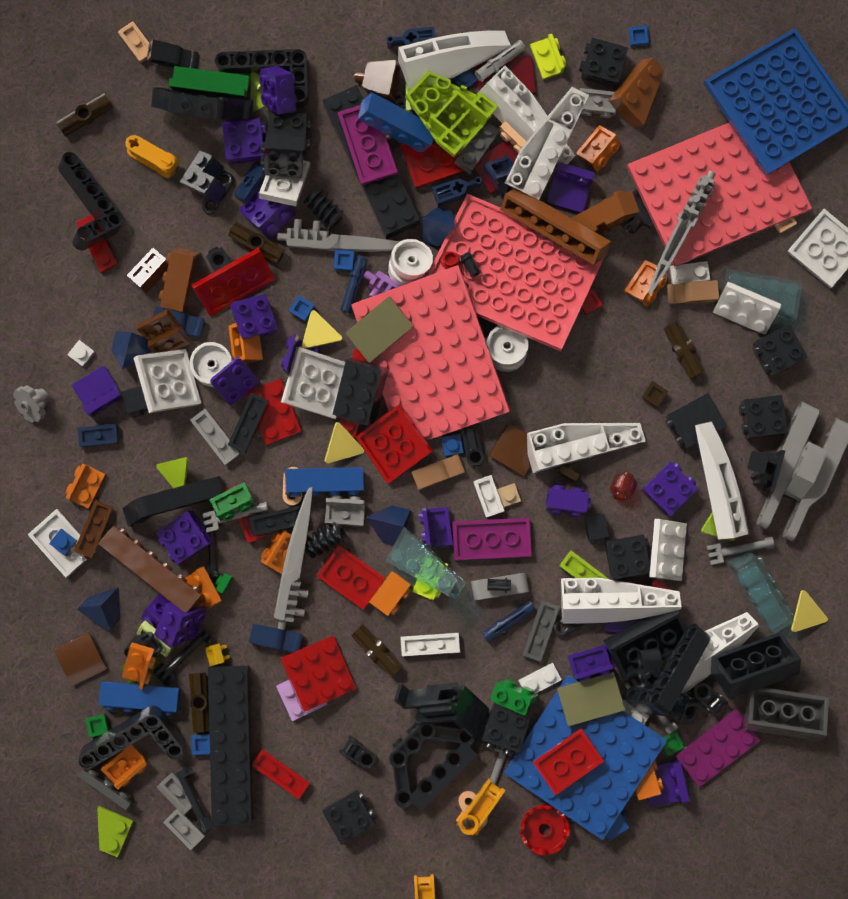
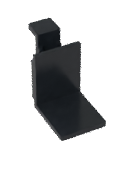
(766, 469)
(446, 704)

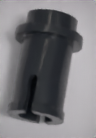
(470, 264)
(499, 585)

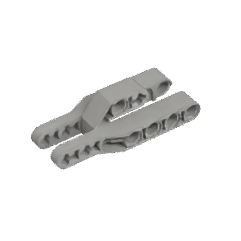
(812, 471)

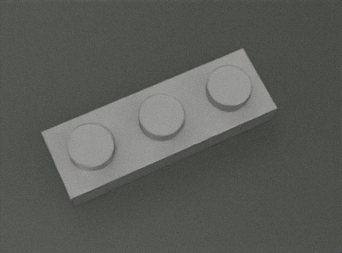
(215, 437)

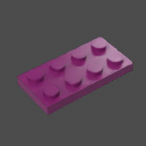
(367, 148)
(491, 539)
(717, 748)

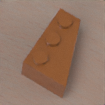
(638, 91)
(609, 212)
(178, 279)

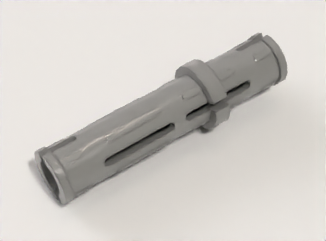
(494, 64)

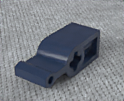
(417, 34)
(447, 194)
(191, 324)
(275, 638)

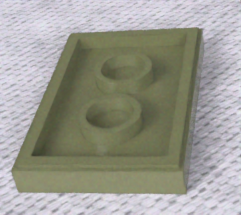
(379, 329)
(591, 699)

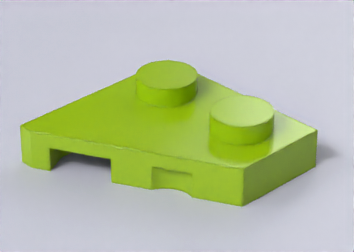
(112, 831)

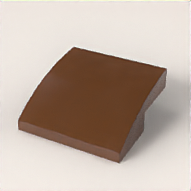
(163, 333)
(512, 450)
(80, 658)

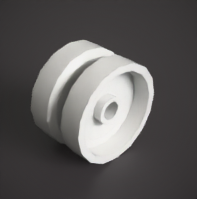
(409, 261)
(203, 356)
(511, 358)

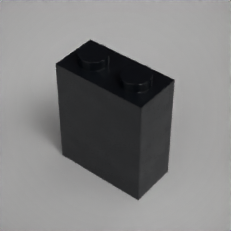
(694, 413)

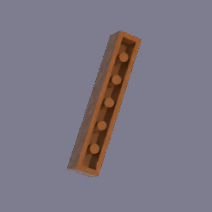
(555, 226)

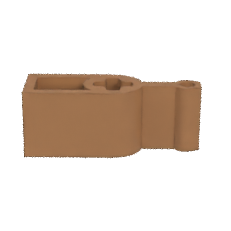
(693, 292)
(437, 472)

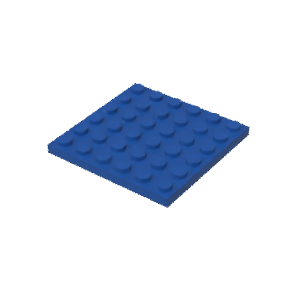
(779, 101)
(603, 792)

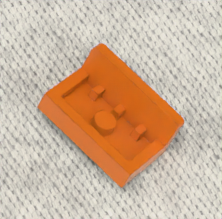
(124, 766)

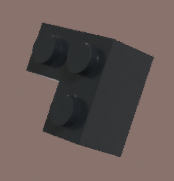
(202, 177)

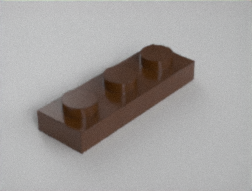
(93, 530)

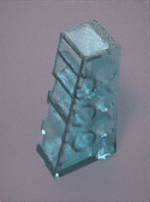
(780, 290)
(420, 562)
(761, 591)

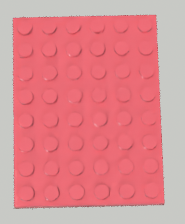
(739, 204)
(525, 276)
(443, 363)

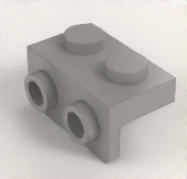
(598, 103)
(345, 511)

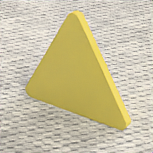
(319, 332)
(342, 445)
(807, 613)

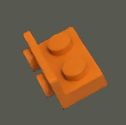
(599, 148)
(641, 282)
(85, 485)
(275, 554)
(203, 582)
(138, 664)

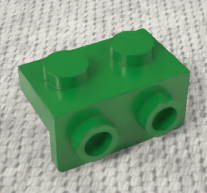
(232, 502)
(513, 697)

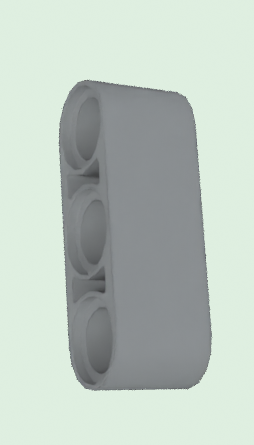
(518, 585)

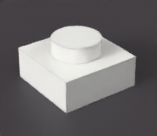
(81, 353)

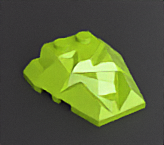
(450, 111)

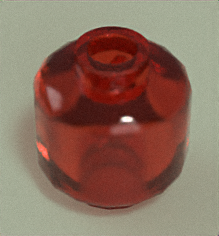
(623, 486)

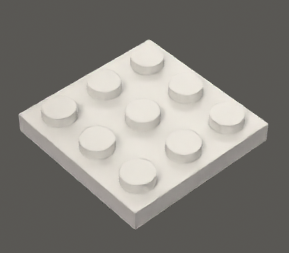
(823, 248)
(167, 380)
(313, 382)

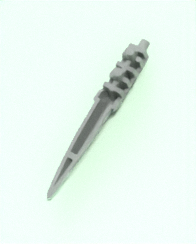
(686, 220)
(321, 240)
(289, 583)

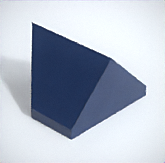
(497, 173)
(437, 226)
(127, 346)
(389, 523)
(103, 608)

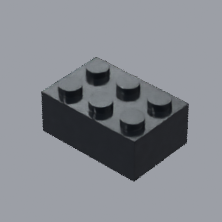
(360, 391)

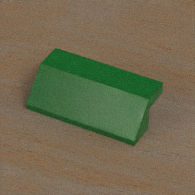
(210, 82)

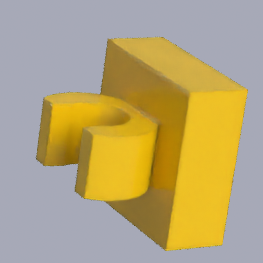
(214, 654)

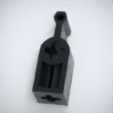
(171, 55)

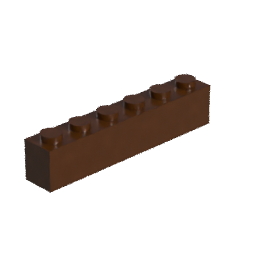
(151, 571)

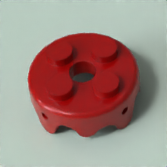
(550, 842)

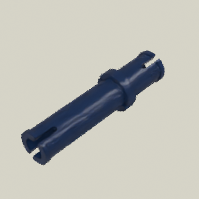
(354, 283)
(489, 634)

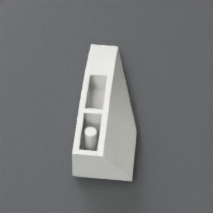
(450, 54)
(518, 107)
(543, 149)
(578, 441)
(721, 484)
(613, 601)
(723, 638)

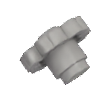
(31, 402)

